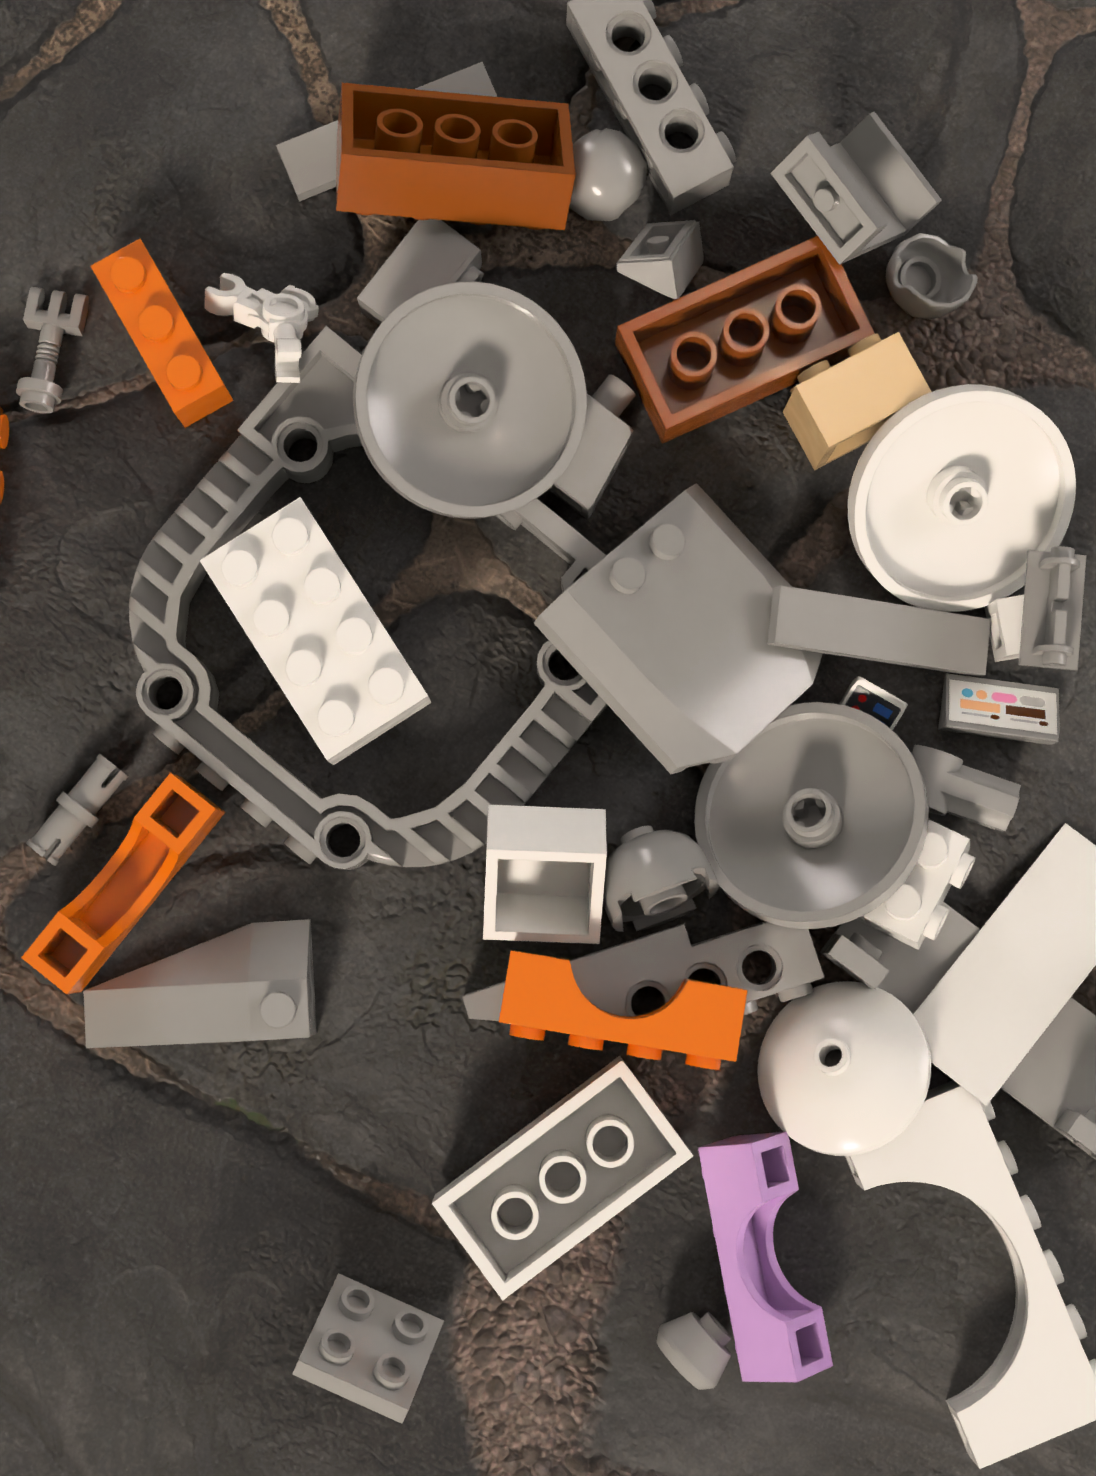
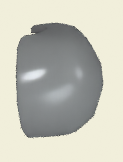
(607, 176)
(929, 277)

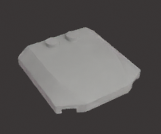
(680, 635)

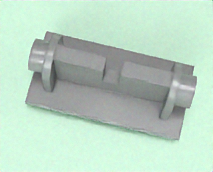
(1052, 609)

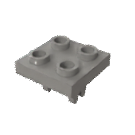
(369, 1348)

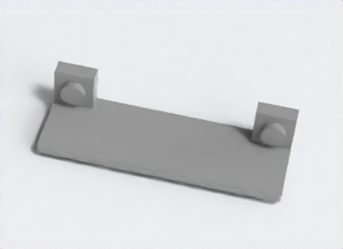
(1055, 1075)

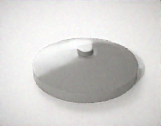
(470, 400)
(814, 817)

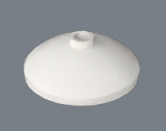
(871, 1089)

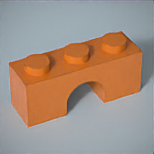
(161, 333)

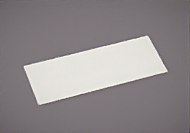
(1016, 970)

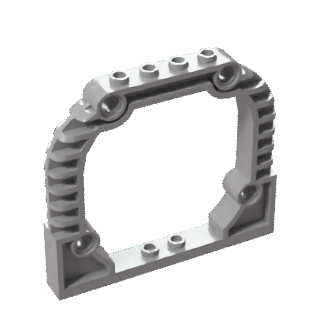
(217, 513)

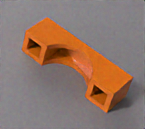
(111, 905)
(696, 1020)

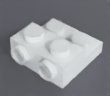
(917, 905)

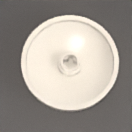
(960, 496)

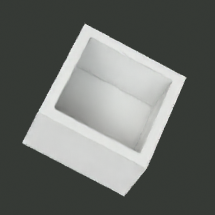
(544, 874)

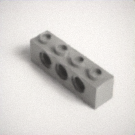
(677, 174)

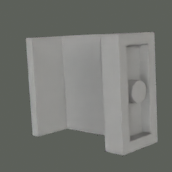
(857, 189)

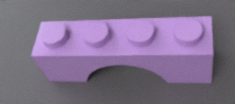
(773, 1326)

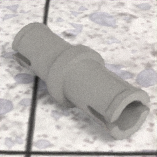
(77, 810)

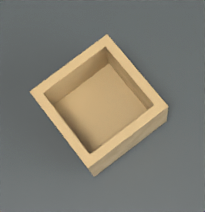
(849, 402)

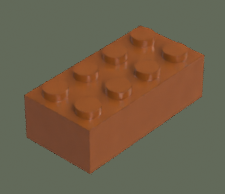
(454, 157)
(741, 337)

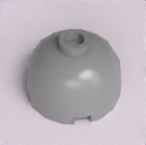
(655, 878)

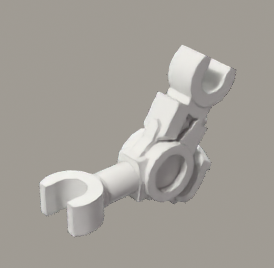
(280, 317)

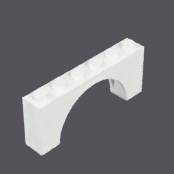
(1041, 1375)

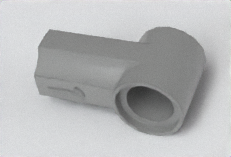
(964, 790)

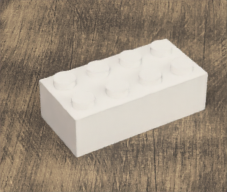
(315, 631)
(561, 1177)

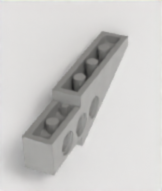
(667, 958)

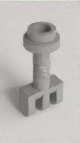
(38, 391)

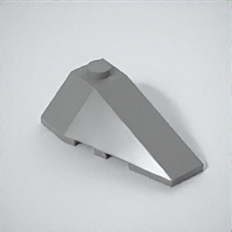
(223, 990)

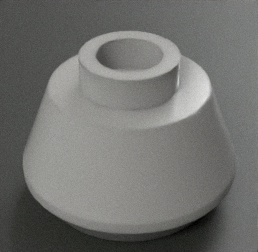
(696, 1348)

